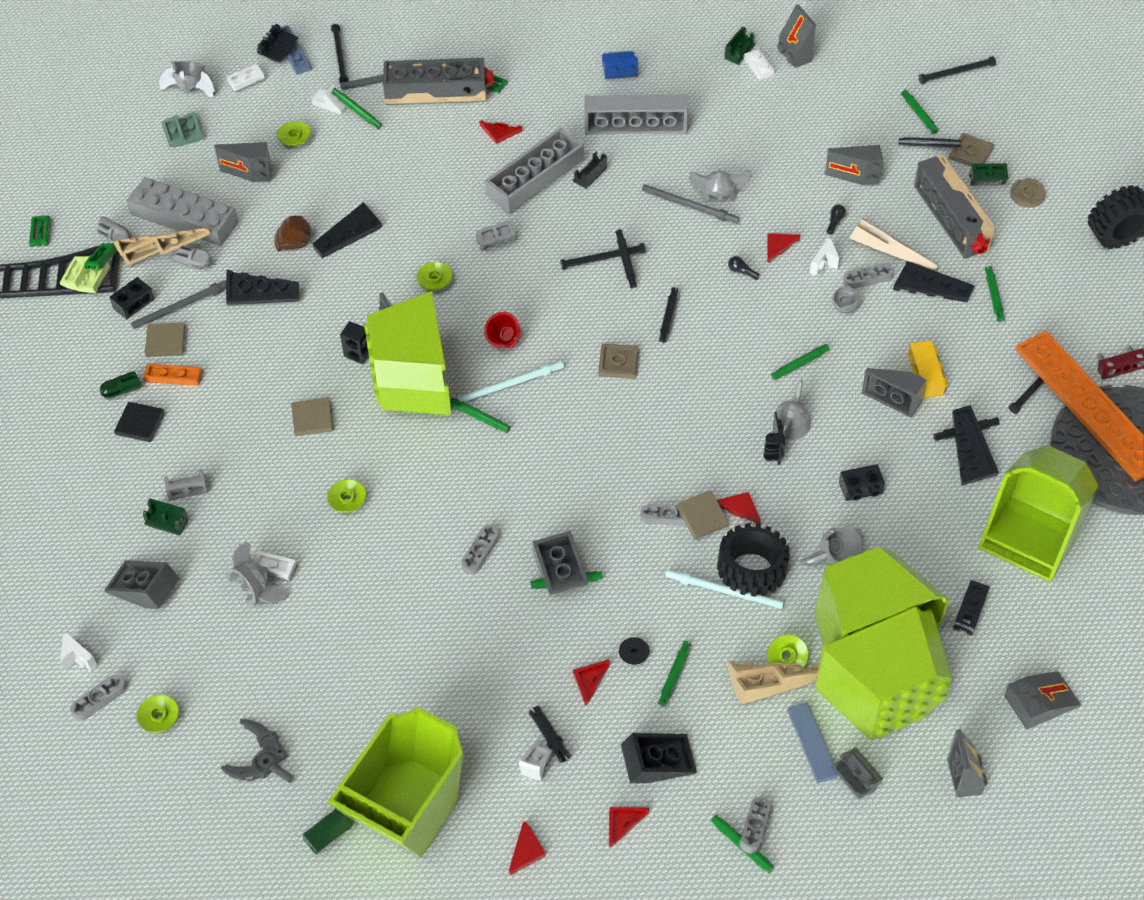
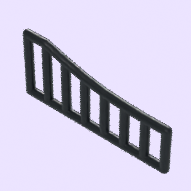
(43, 265)

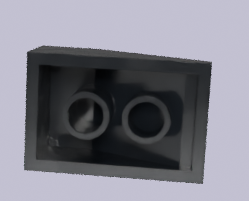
(657, 757)

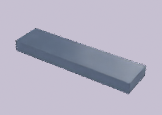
(296, 56)
(812, 742)

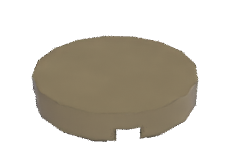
(1027, 193)

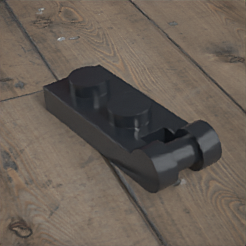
(971, 606)

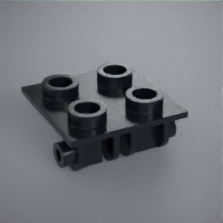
(277, 44)
(774, 442)

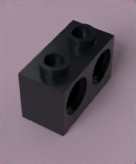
(131, 298)
(354, 343)
(861, 479)

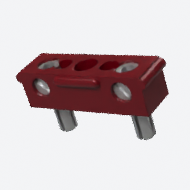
(1121, 364)

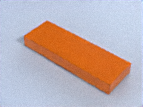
(173, 374)

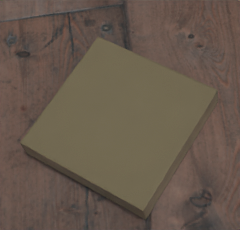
(971, 151)
(165, 339)
(618, 361)
(311, 416)
(702, 514)

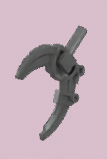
(265, 760)

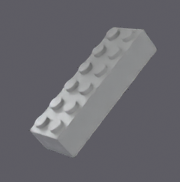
(636, 114)
(534, 169)
(181, 210)

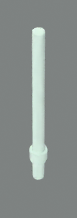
(544, 370)
(686, 578)

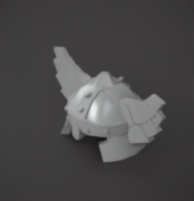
(187, 76)
(719, 184)
(794, 417)
(837, 545)
(253, 577)

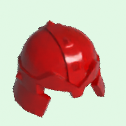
(502, 330)

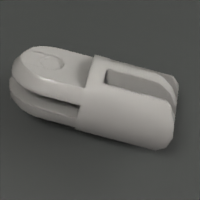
(112, 229)
(192, 257)

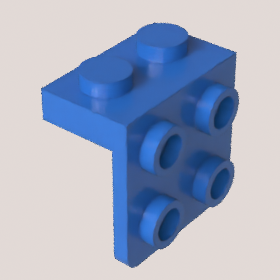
(620, 64)

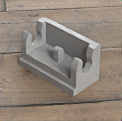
(495, 234)
(186, 487)

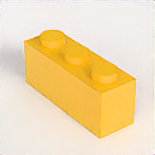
(925, 363)

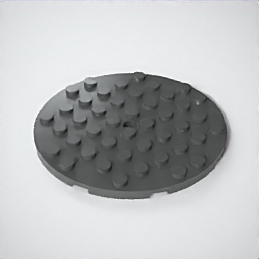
(1116, 487)

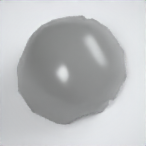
(846, 299)

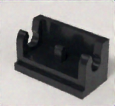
(591, 171)

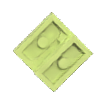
(83, 279)

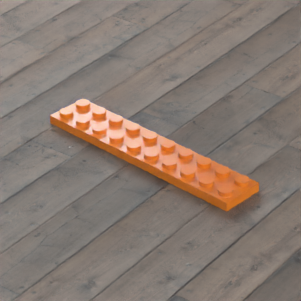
(1086, 401)

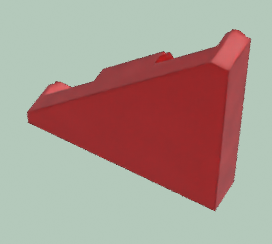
(500, 131)
(779, 243)
(741, 506)
(589, 678)
(623, 820)
(526, 851)

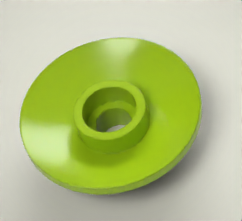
(293, 133)
(434, 276)
(344, 490)
(791, 643)
(156, 706)

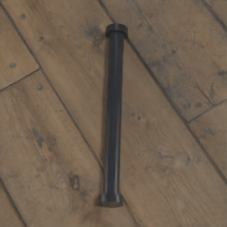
(335, 29)
(923, 78)
(601, 256)
(1015, 407)

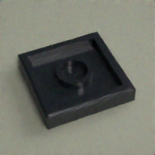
(139, 421)

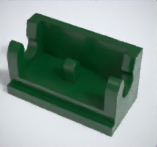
(738, 46)
(988, 172)
(165, 517)
(326, 831)

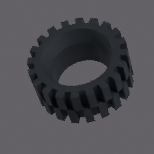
(1118, 217)
(753, 541)

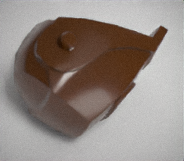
(292, 233)

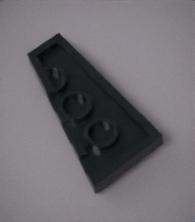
(347, 231)
(924, 280)
(251, 289)
(972, 450)

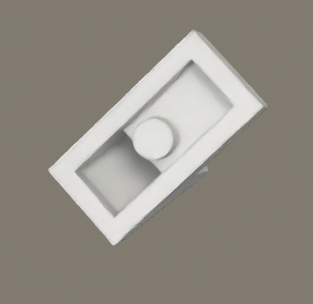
(328, 101)
(826, 256)
(74, 652)
(534, 761)

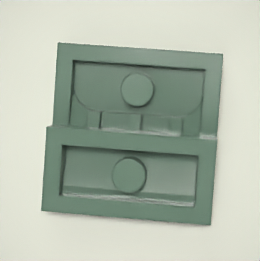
(183, 130)

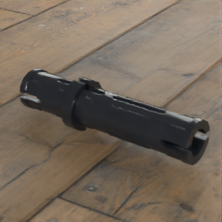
(553, 740)

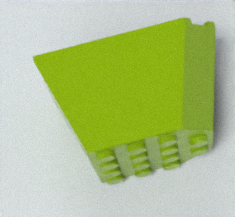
(408, 357)
(1039, 511)
(870, 590)
(886, 673)
(404, 780)

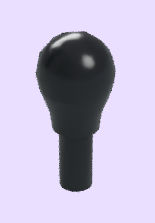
(836, 215)
(738, 265)

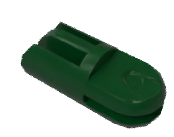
(120, 385)

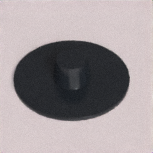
(634, 651)

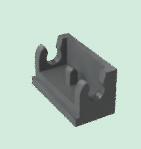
(857, 773)

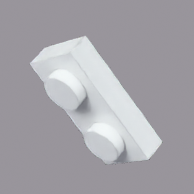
(759, 64)
(245, 77)
(277, 565)

